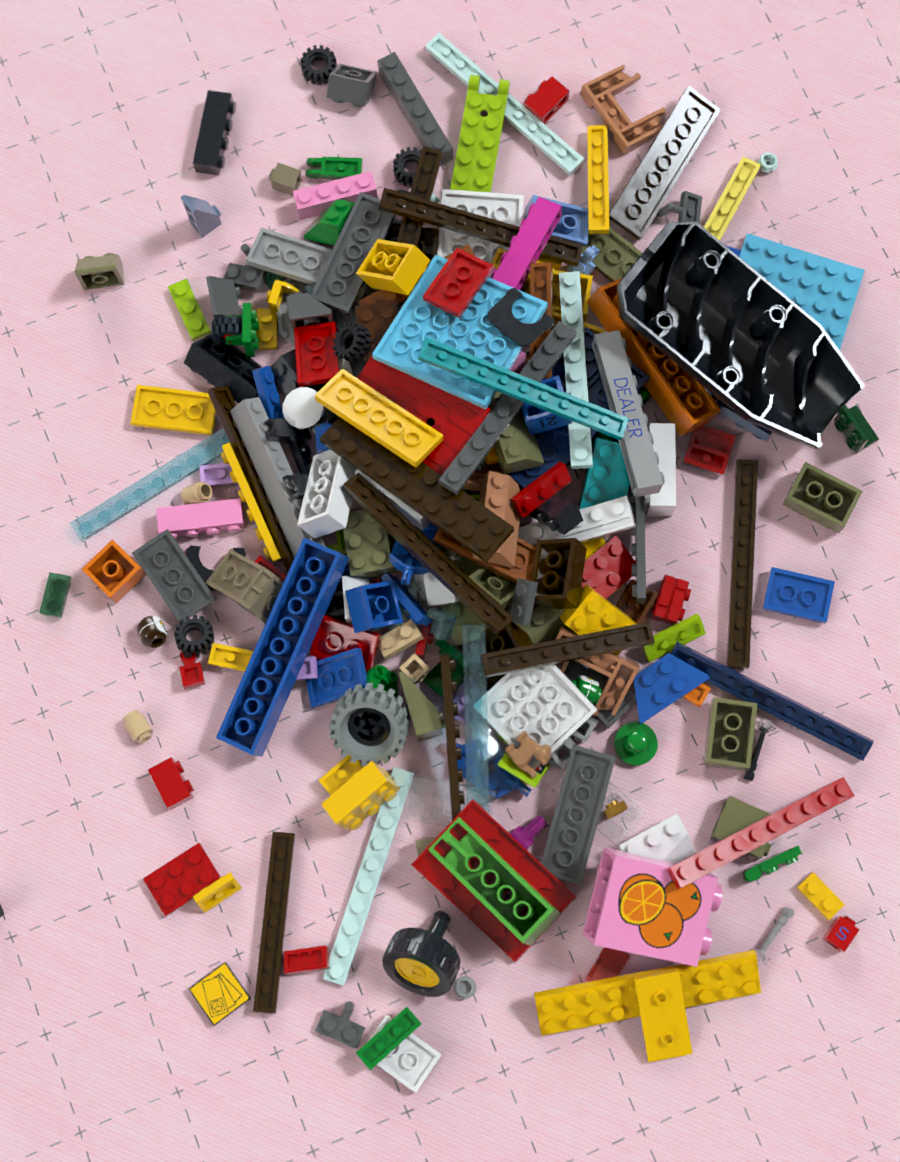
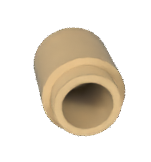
(196, 493)
(137, 726)

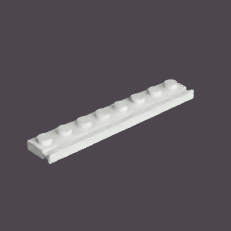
(598, 522)

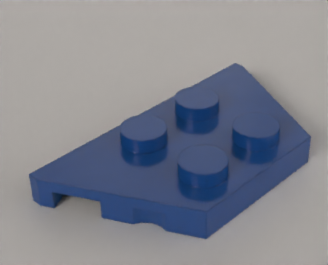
(664, 684)

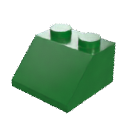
(330, 222)

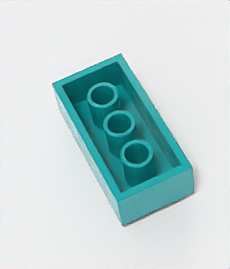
(608, 476)

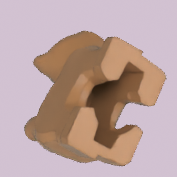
(529, 748)

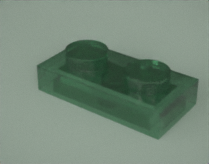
(55, 595)

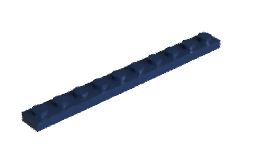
(776, 703)

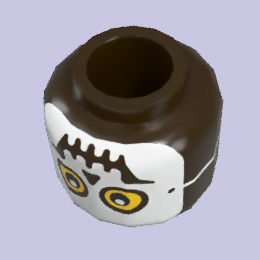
(152, 631)

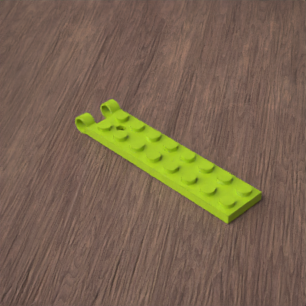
(479, 138)

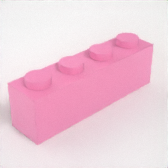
(315, 199)
(202, 518)

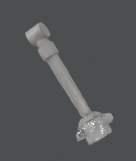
(782, 920)

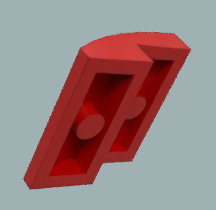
(709, 449)

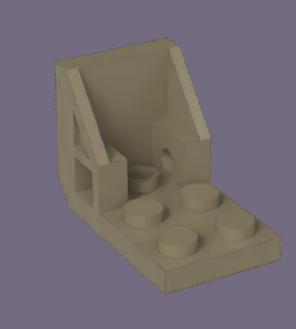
(246, 584)

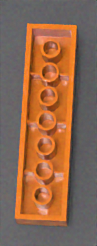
(673, 389)

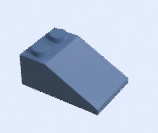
(573, 223)

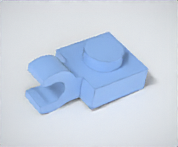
(585, 264)

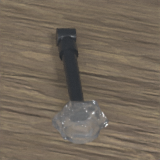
(764, 726)

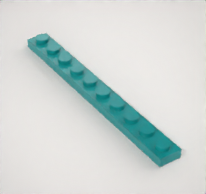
(523, 388)

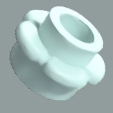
(772, 159)

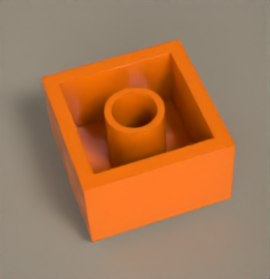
(114, 571)

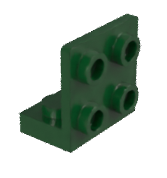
(855, 428)
(434, 677)

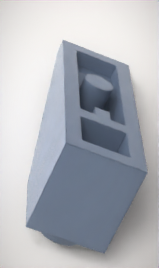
(201, 214)

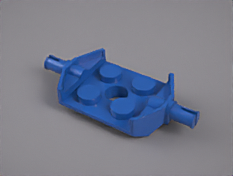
(405, 562)
(499, 780)

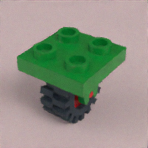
(238, 330)

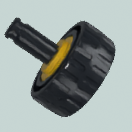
(423, 959)

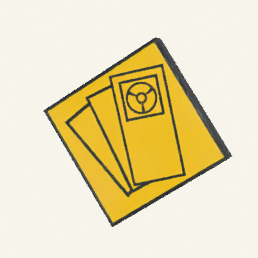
(219, 993)

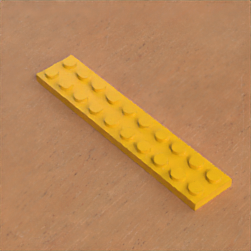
(616, 996)

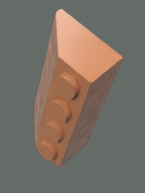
(496, 495)

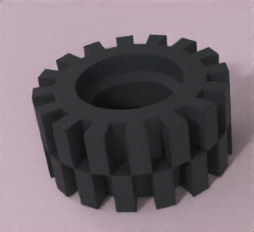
(314, 55)
(401, 160)
(344, 338)
(197, 646)

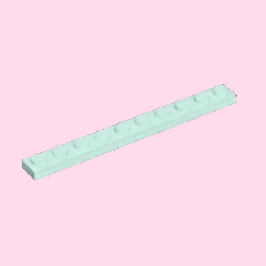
(515, 112)
(575, 366)
(367, 882)

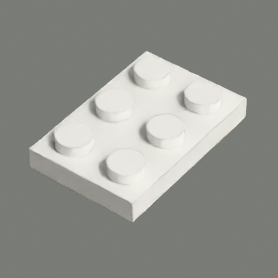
(409, 1060)

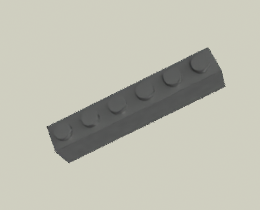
(413, 106)

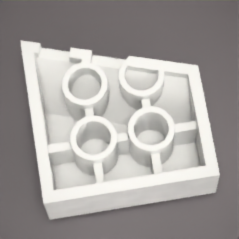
(663, 841)

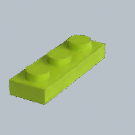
(189, 309)
(681, 632)

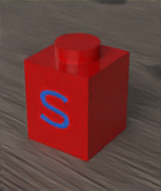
(841, 933)

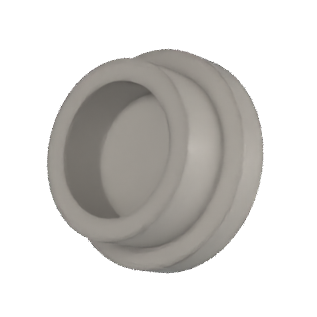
(464, 987)

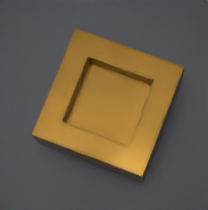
(614, 808)

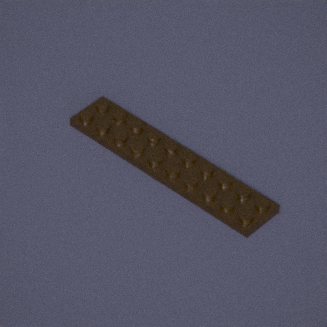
(419, 488)

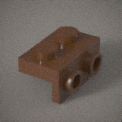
(628, 605)

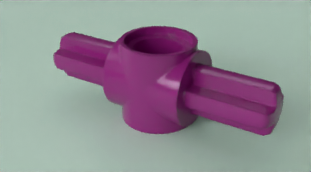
(525, 834)

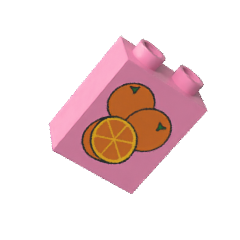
(645, 914)

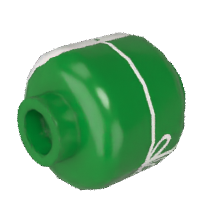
(588, 687)

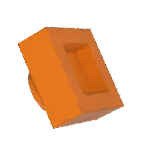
(697, 695)

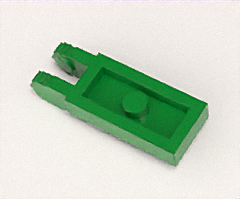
(334, 167)
(770, 865)

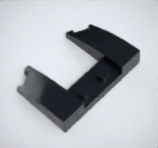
(296, 438)

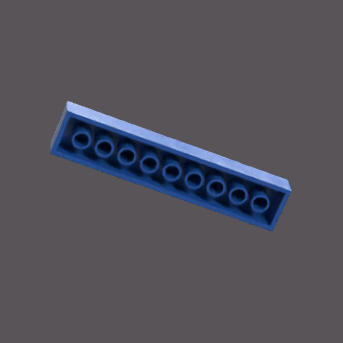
(282, 647)

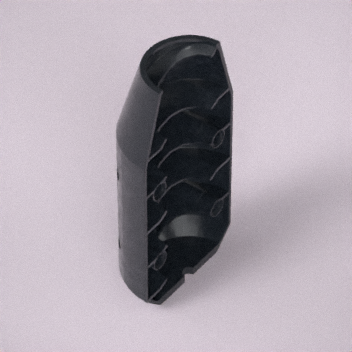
(736, 334)

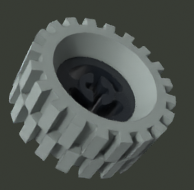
(354, 732)

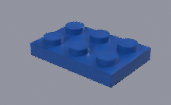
(798, 595)
(336, 676)

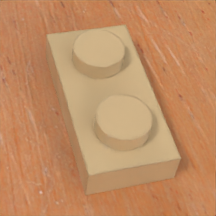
(399, 639)

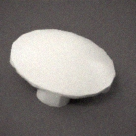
(301, 408)

